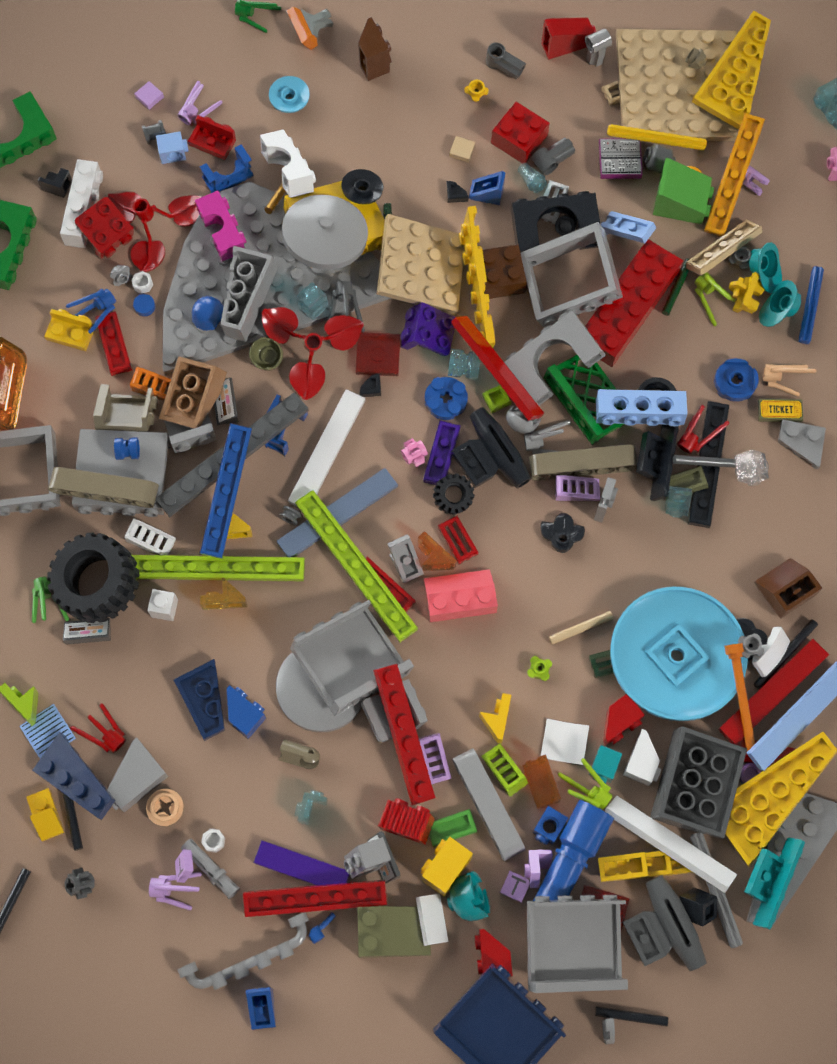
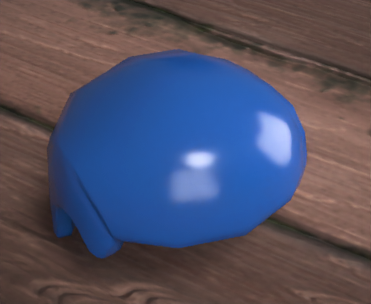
(207, 313)

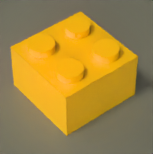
(446, 866)

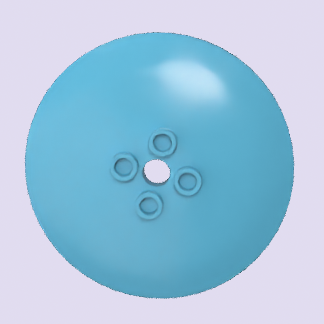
(682, 622)

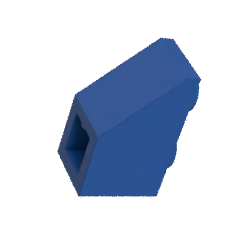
(243, 714)

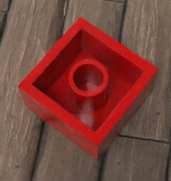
(520, 132)

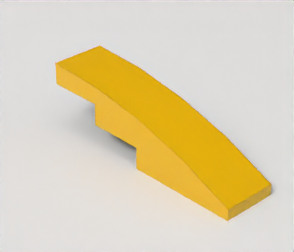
(639, 866)

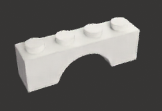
(296, 175)

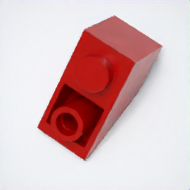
(620, 717)
(491, 952)

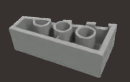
(246, 291)

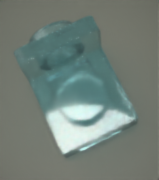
(678, 501)

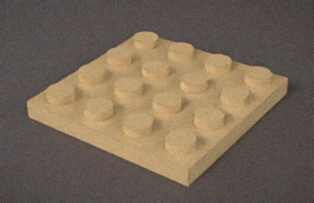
(420, 264)

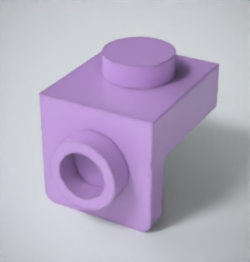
(537, 860)

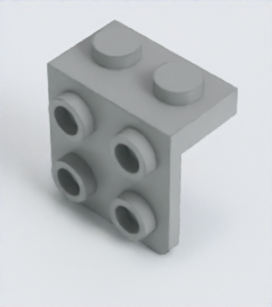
(185, 438)
(377, 717)

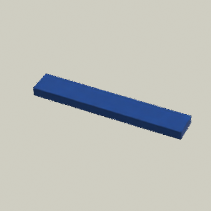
(225, 491)

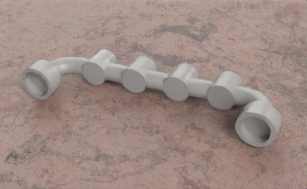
(241, 969)

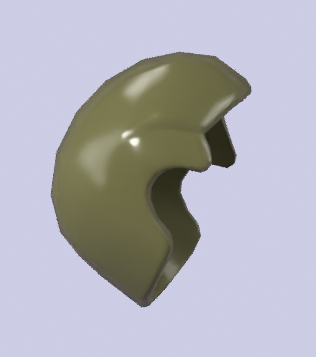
(266, 353)

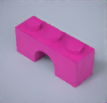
(214, 210)

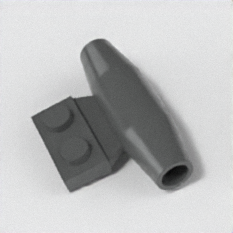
(665, 928)

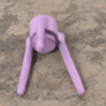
(189, 112)
(161, 888)

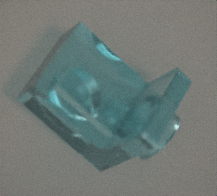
(304, 809)

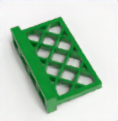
(573, 401)

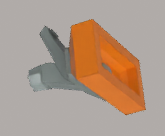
(308, 25)

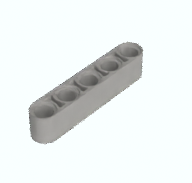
(488, 804)

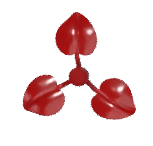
(150, 254)
(304, 377)

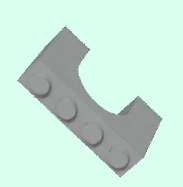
(567, 331)

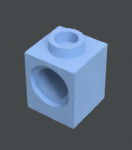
(172, 147)

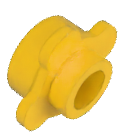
(476, 85)

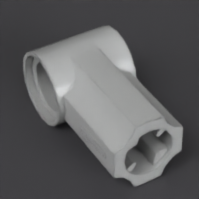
(597, 46)

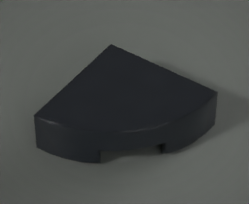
(456, 193)
(371, 386)

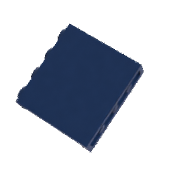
(498, 1023)

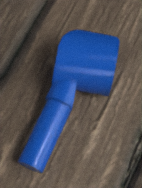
(316, 933)

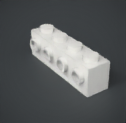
(82, 195)

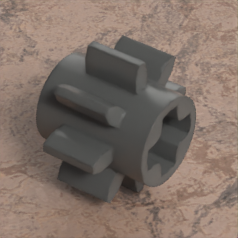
(79, 883)

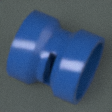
(126, 448)

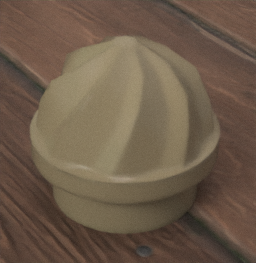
(696, 58)

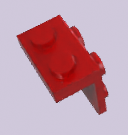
(105, 227)

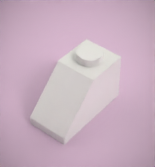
(643, 761)

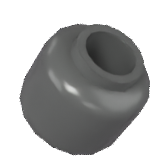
(655, 157)

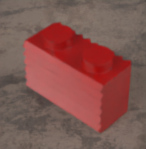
(406, 821)

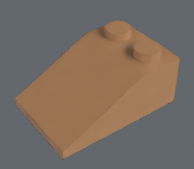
(192, 392)

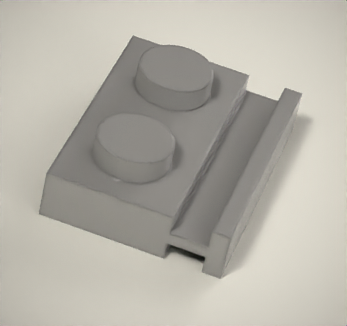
(607, 499)

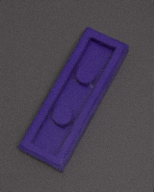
(441, 455)

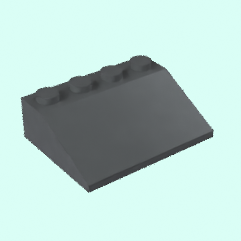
(698, 782)

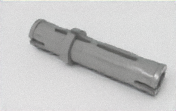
(214, 873)

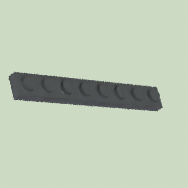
(207, 472)

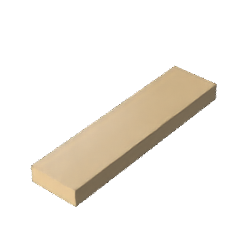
(723, 247)

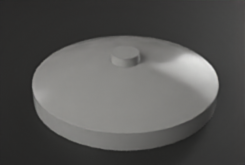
(324, 232)
(303, 702)

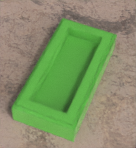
(452, 826)

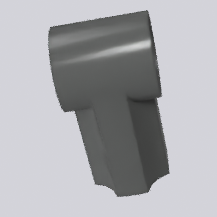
(505, 62)
(549, 158)

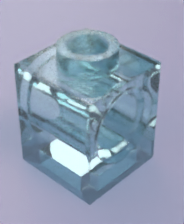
(312, 301)

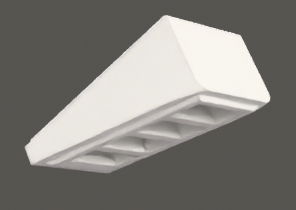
(132, 530)

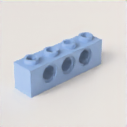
(629, 400)

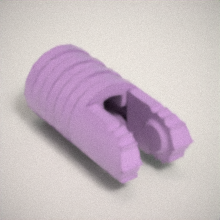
(750, 175)

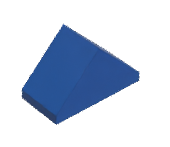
(488, 188)
(261, 1008)

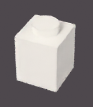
(162, 605)

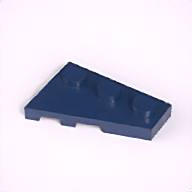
(202, 697)

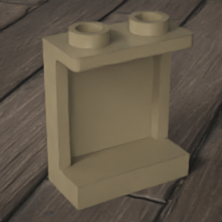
(124, 411)

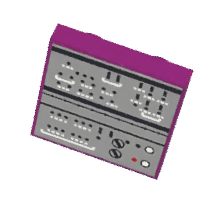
(620, 158)

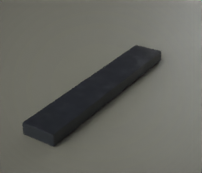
(703, 500)

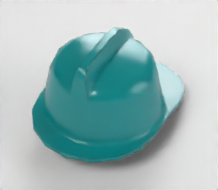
(767, 265)
(781, 304)

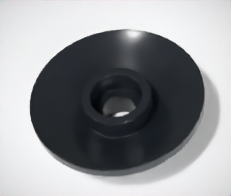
(362, 186)

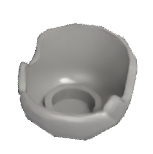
(519, 422)

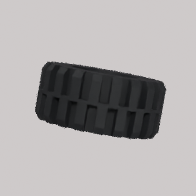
(72, 562)

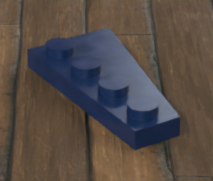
(74, 777)

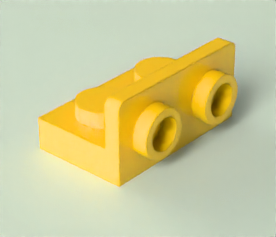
(69, 329)

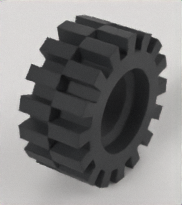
(440, 496)

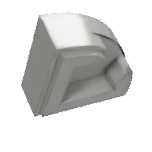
(608, 1031)

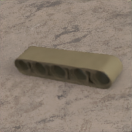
(583, 462)
(103, 487)

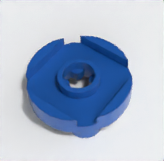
(439, 388)
(727, 388)

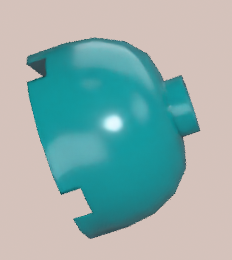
(468, 898)

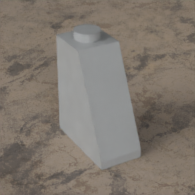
(135, 777)

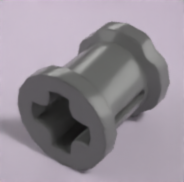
(150, 132)

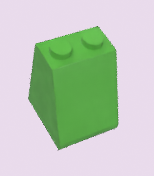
(683, 193)

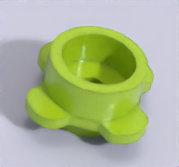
(542, 674)

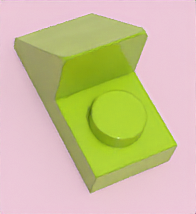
(24, 704)

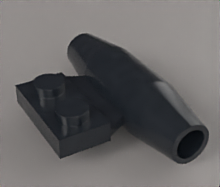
(490, 452)

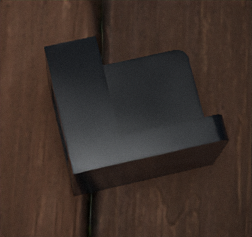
(56, 183)
(699, 906)

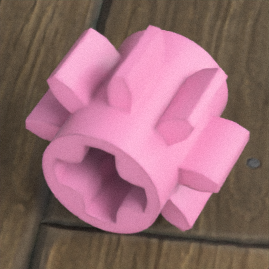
(414, 452)

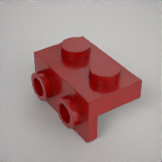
(212, 137)

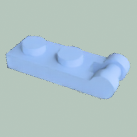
(628, 227)

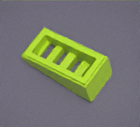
(516, 785)

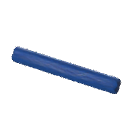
(811, 305)

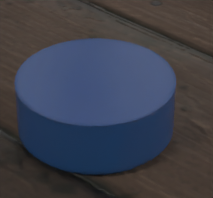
(144, 305)

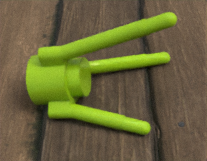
(707, 285)
(597, 796)

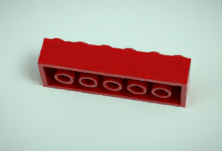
(642, 288)

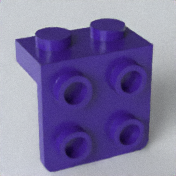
(428, 328)

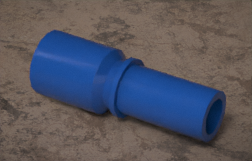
(579, 843)

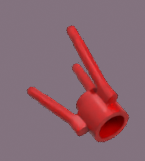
(689, 440)
(112, 739)

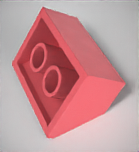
(460, 595)

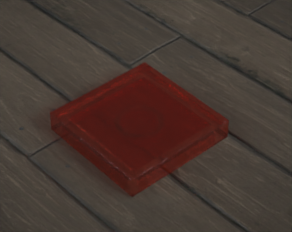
(378, 354)

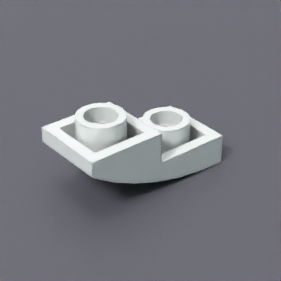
(773, 652)

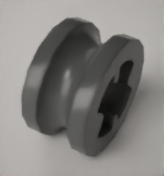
(289, 515)

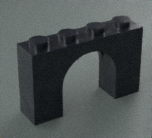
(526, 214)

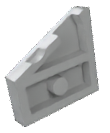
(803, 440)

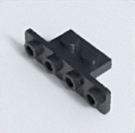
(657, 459)

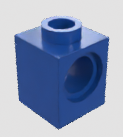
(557, 819)

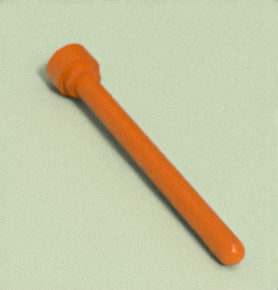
(734, 653)

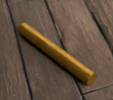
(275, 199)

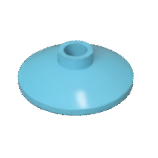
(289, 87)

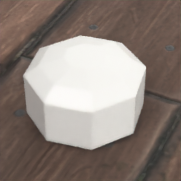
(142, 282)
(213, 840)

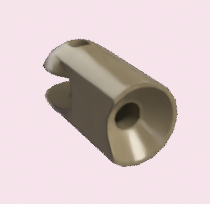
(299, 755)

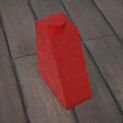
(565, 35)

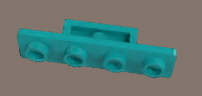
(771, 880)

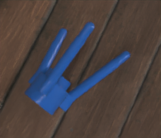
(103, 300)

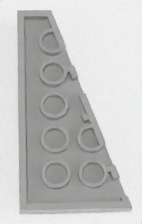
(813, 822)

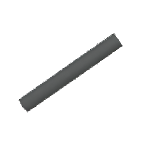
(704, 461)

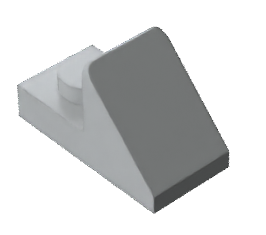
(405, 558)

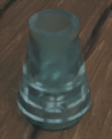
(533, 179)

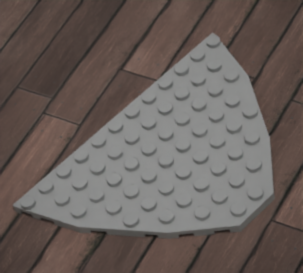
(204, 274)

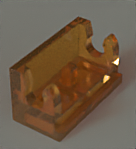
(541, 782)

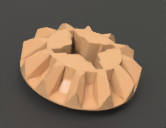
(167, 796)

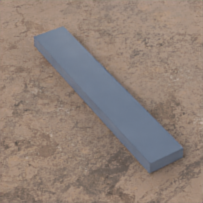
(342, 510)

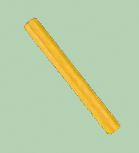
(656, 137)

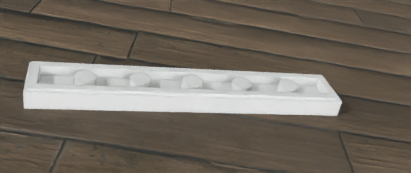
(328, 446)
(671, 844)

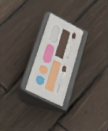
(225, 404)
(83, 632)
(389, 871)

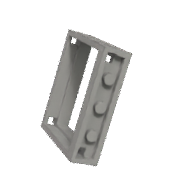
(559, 247)
(31, 436)

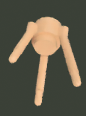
(774, 373)

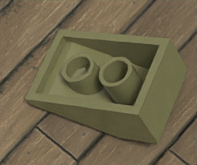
(390, 932)

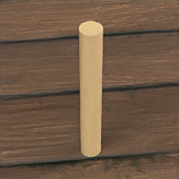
(579, 628)

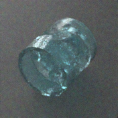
(464, 364)

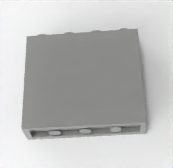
(98, 456)
(343, 654)
(574, 944)

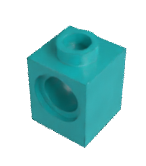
(606, 763)

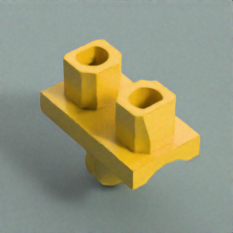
(743, 291)

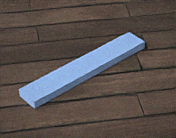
(795, 720)

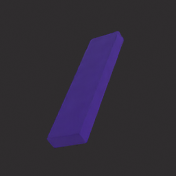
(299, 865)

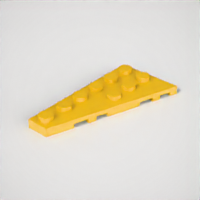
(733, 80)
(476, 276)
(773, 794)

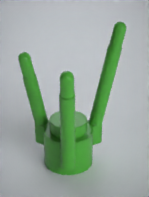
(42, 592)

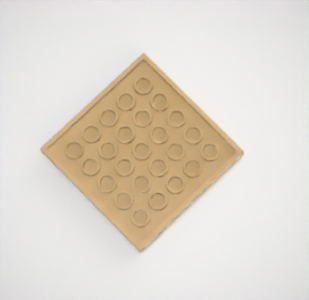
(660, 85)

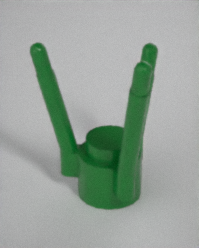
(246, 8)

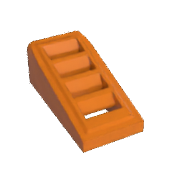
(149, 375)

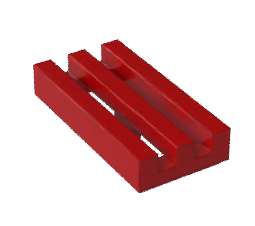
(466, 556)

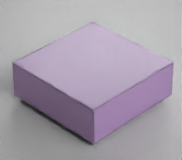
(149, 95)

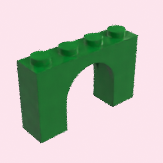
(35, 132)
(18, 221)

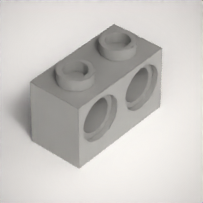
(366, 858)

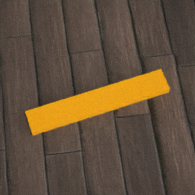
(734, 175)

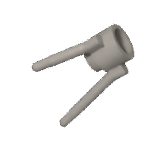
(534, 440)

